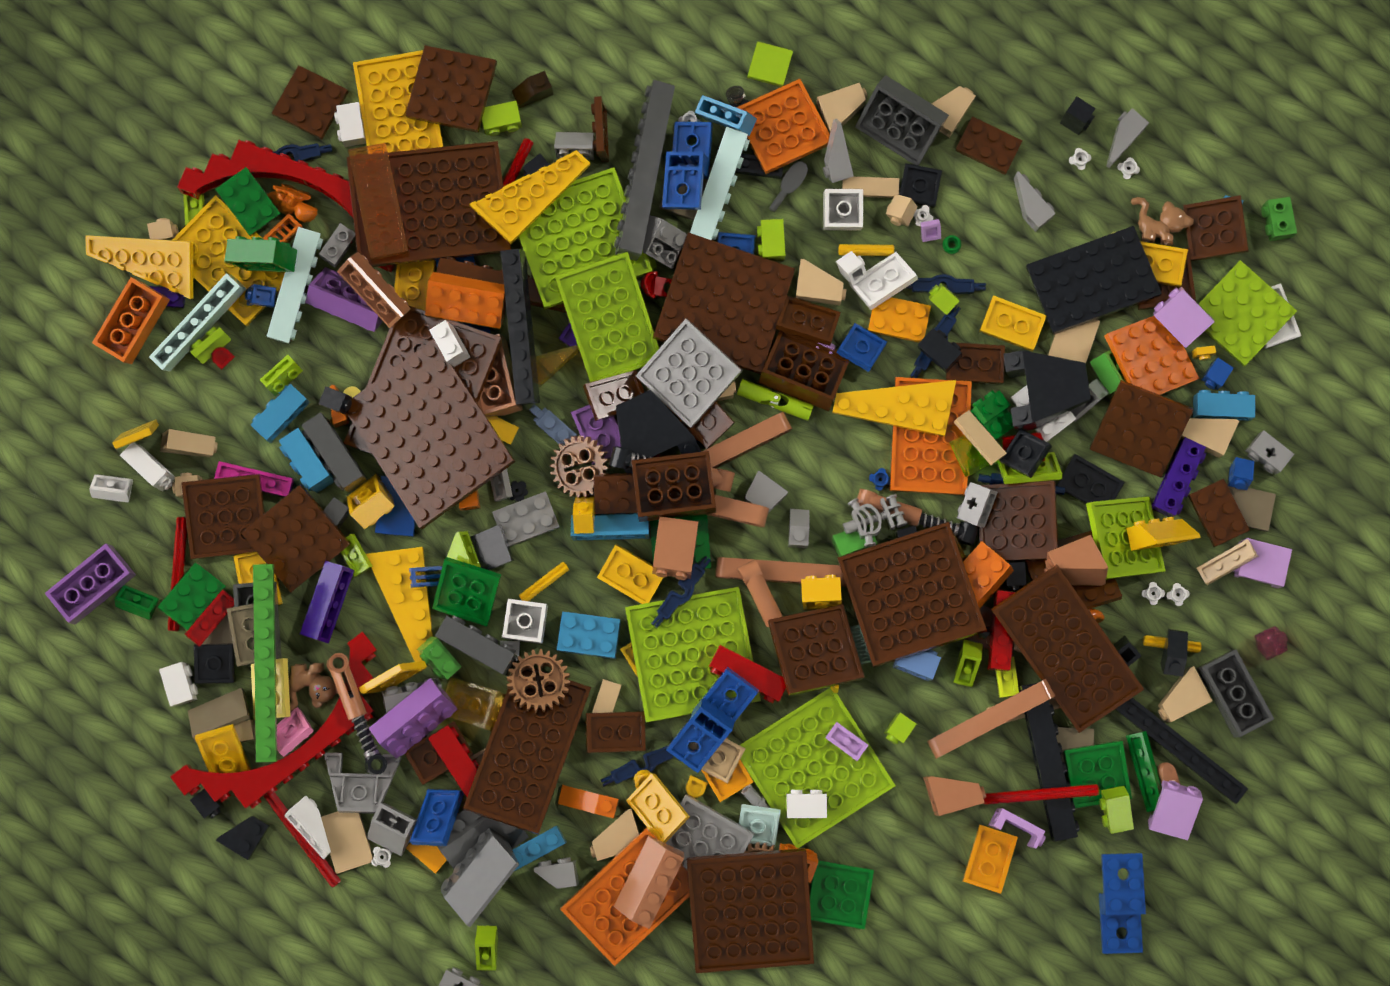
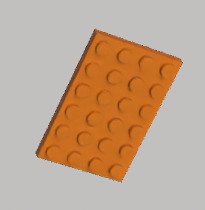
(926, 460)
(594, 909)

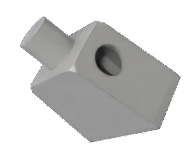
(765, 492)

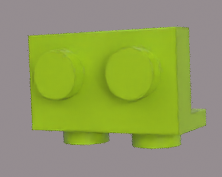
(203, 348)
(281, 375)

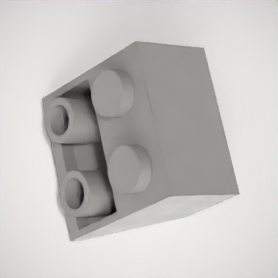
(571, 141)
(663, 241)
(391, 828)
(558, 874)

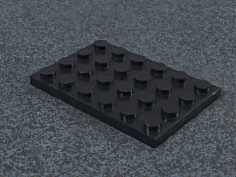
(1093, 280)

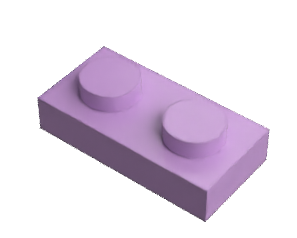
(846, 741)

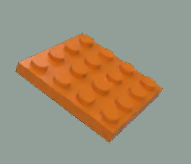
(785, 126)
(1151, 356)

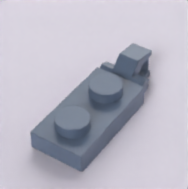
(551, 425)

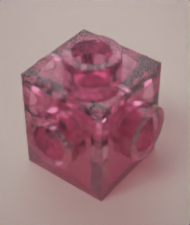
(1271, 642)

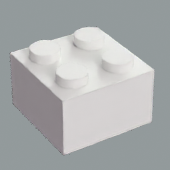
(843, 209)
(525, 621)

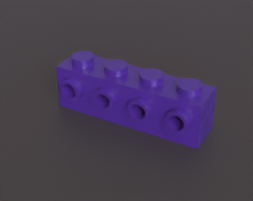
(1178, 477)
(327, 602)

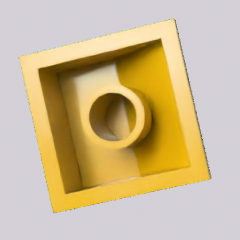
(370, 502)
(821, 592)

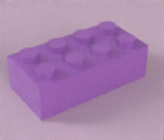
(90, 584)
(413, 718)

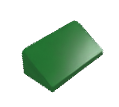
(136, 602)

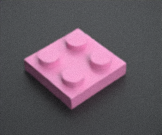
(292, 731)

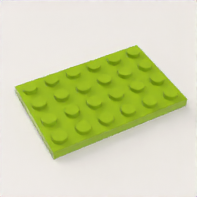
(608, 316)

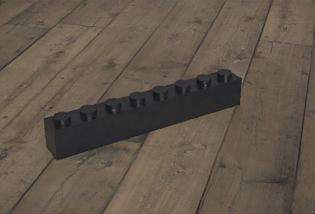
(520, 327)
(1050, 769)

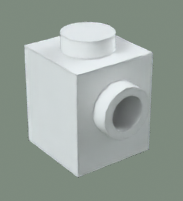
(852, 268)

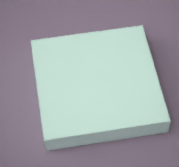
(762, 822)

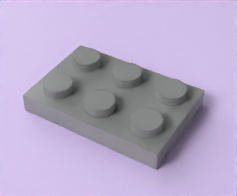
(526, 518)

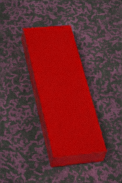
(210, 618)

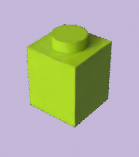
(943, 298)

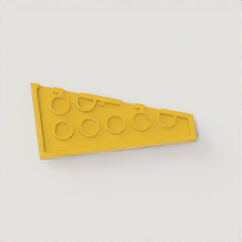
(524, 200)
(154, 260)
(910, 407)
(407, 604)

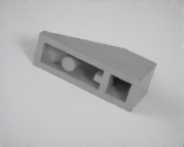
(1126, 132)
(837, 158)

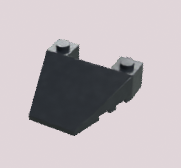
(1052, 385)
(652, 427)

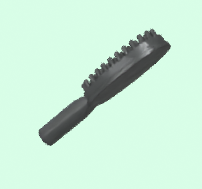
(790, 182)

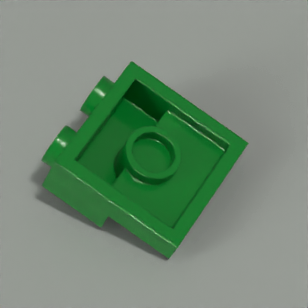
(994, 414)

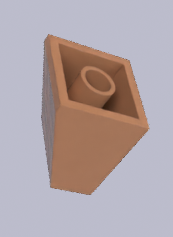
(675, 548)
(1079, 562)
(952, 795)

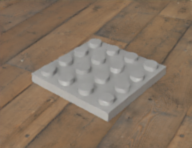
(689, 373)
(708, 832)

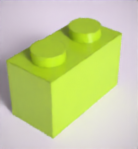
(501, 118)
(772, 239)
(899, 729)
(1116, 809)

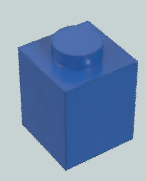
(1217, 374)
(1241, 473)

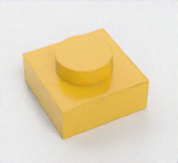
(1204, 353)

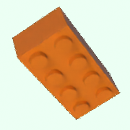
(465, 300)
(131, 321)
(986, 572)

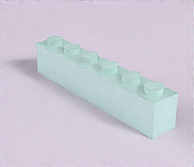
(719, 183)
(293, 287)
(197, 322)

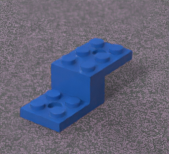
(687, 165)
(712, 720)
(1122, 903)

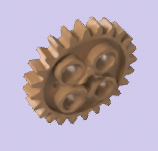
(576, 448)
(521, 683)

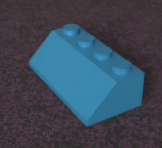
(614, 527)

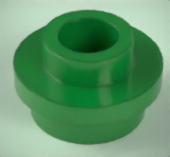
(954, 239)

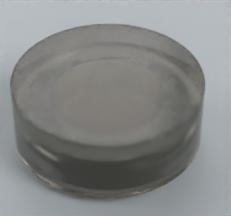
(735, 94)

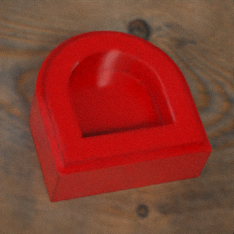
(221, 356)

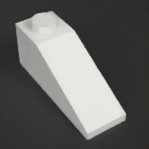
(308, 822)

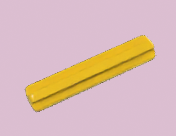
(866, 249)
(544, 582)
(1159, 642)

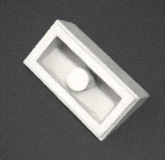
(111, 488)

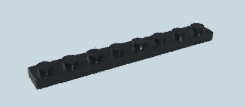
(1182, 750)

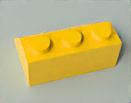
(1159, 533)

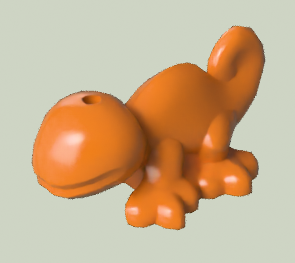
(290, 200)

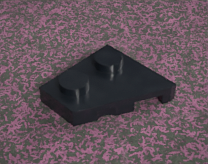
(244, 837)

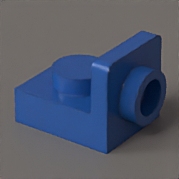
(260, 295)

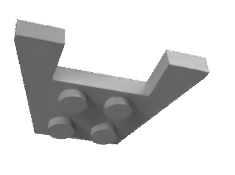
(359, 791)

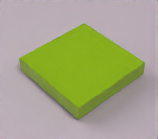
(770, 64)

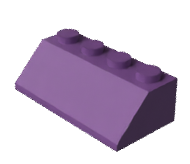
(339, 299)

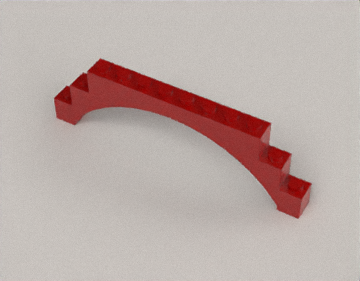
(266, 164)
(254, 784)

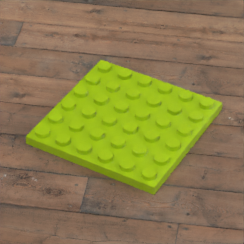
(576, 232)
(677, 654)
(799, 757)

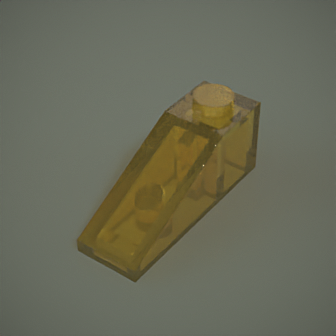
(552, 362)

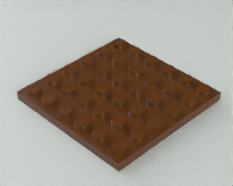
(728, 298)
(911, 594)
(750, 910)

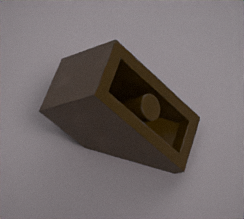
(533, 89)

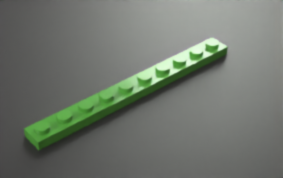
(265, 663)

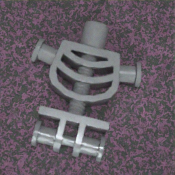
(856, 525)

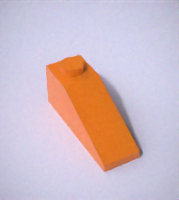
(588, 801)

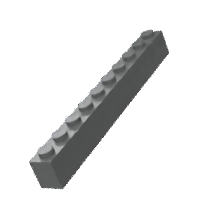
(644, 170)

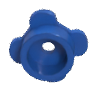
(875, 479)

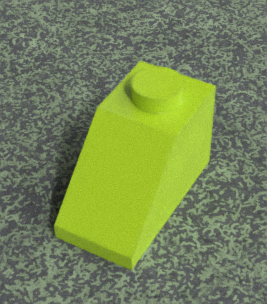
(463, 549)
(968, 663)
(486, 947)

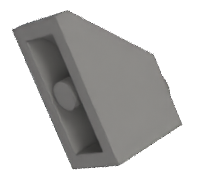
(1097, 393)
(798, 528)

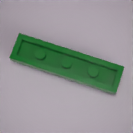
(1145, 769)

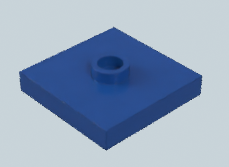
(861, 347)

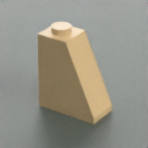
(841, 104)
(955, 105)
(818, 286)
(1211, 433)
(188, 443)
(1184, 696)
(615, 837)

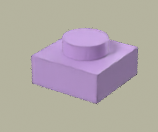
(930, 230)

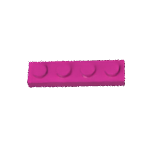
(270, 482)

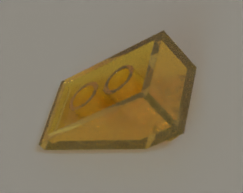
(475, 703)

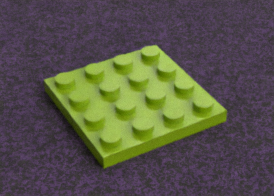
(1244, 313)
(1109, 532)

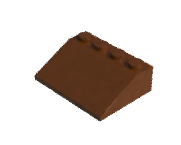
(804, 370)
(673, 486)

